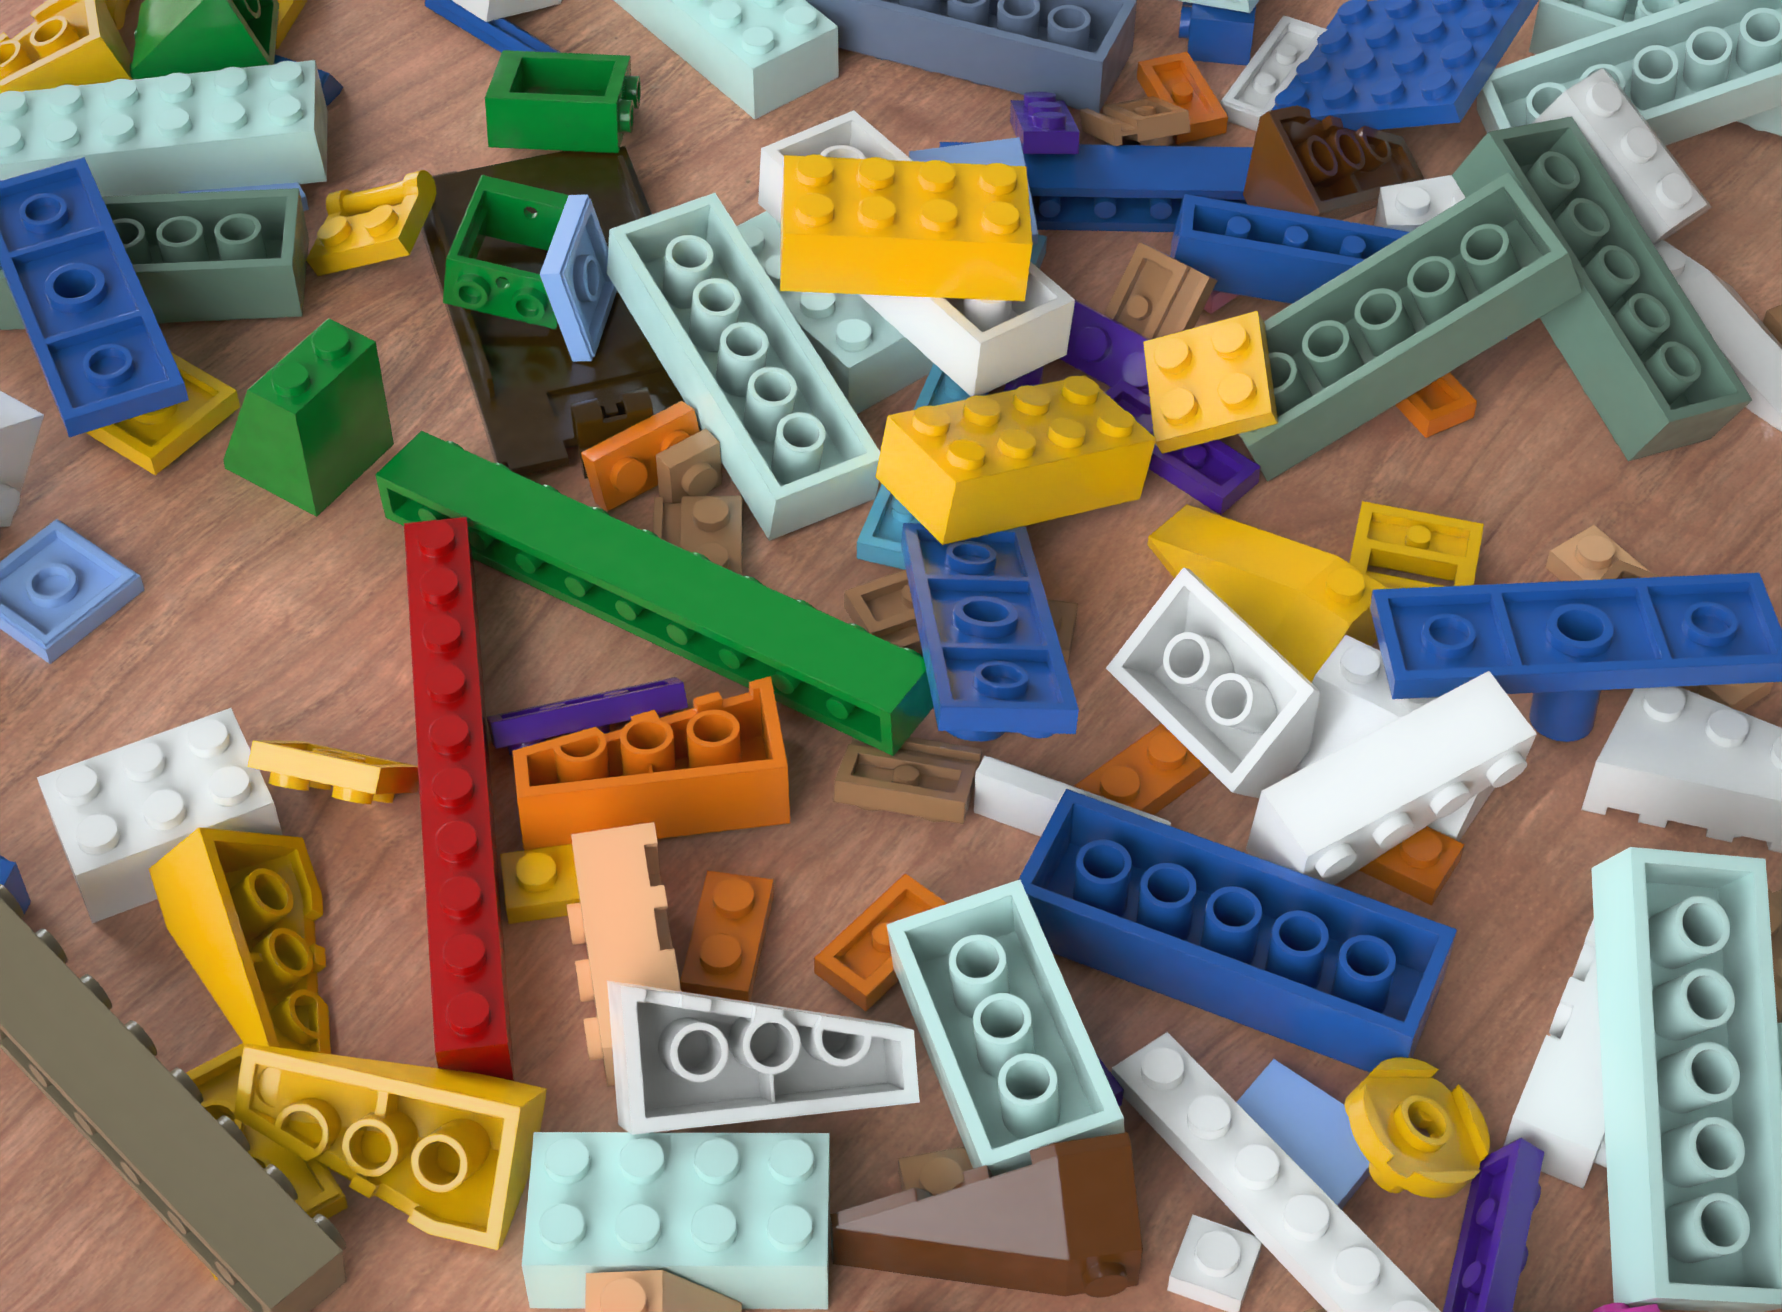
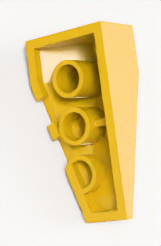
(64, 46)
(1280, 587)

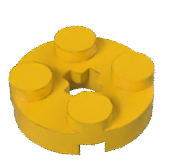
(1399, 1154)

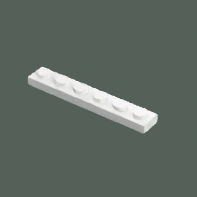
(1263, 1184)

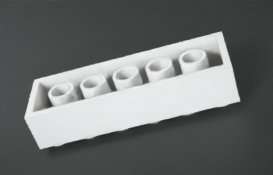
(968, 339)

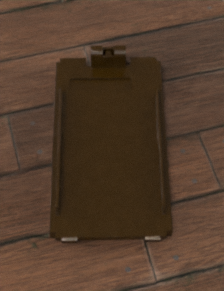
(522, 372)

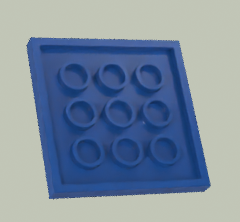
(1404, 61)

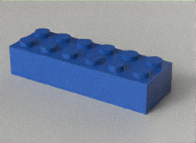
(1235, 933)

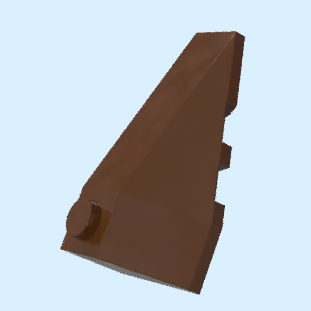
(1322, 166)
(1040, 1229)

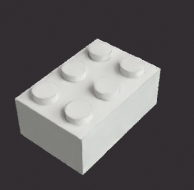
(145, 798)

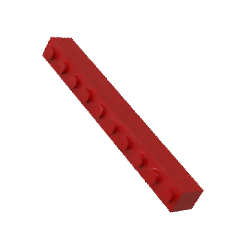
(456, 804)

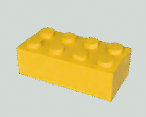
(905, 228)
(1014, 458)

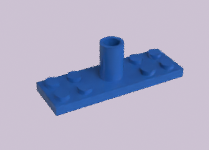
(82, 300)
(988, 636)
(1578, 639)

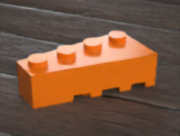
(684, 771)

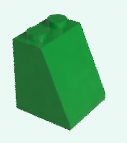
(203, 36)
(313, 420)

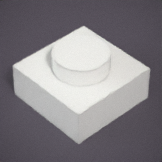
(1214, 1264)

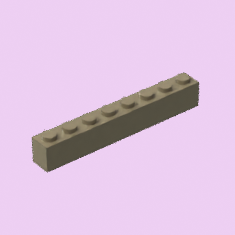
(157, 1131)

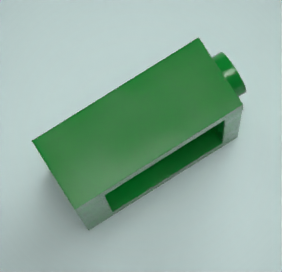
(561, 101)
(501, 213)

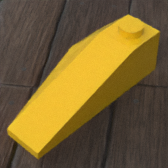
(247, 926)
(419, 1137)

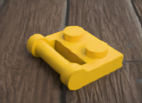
(372, 224)
(1416, 545)

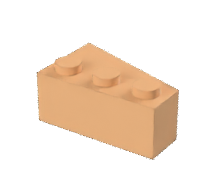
(621, 923)

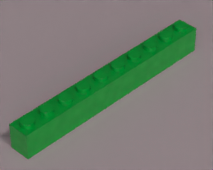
(664, 592)

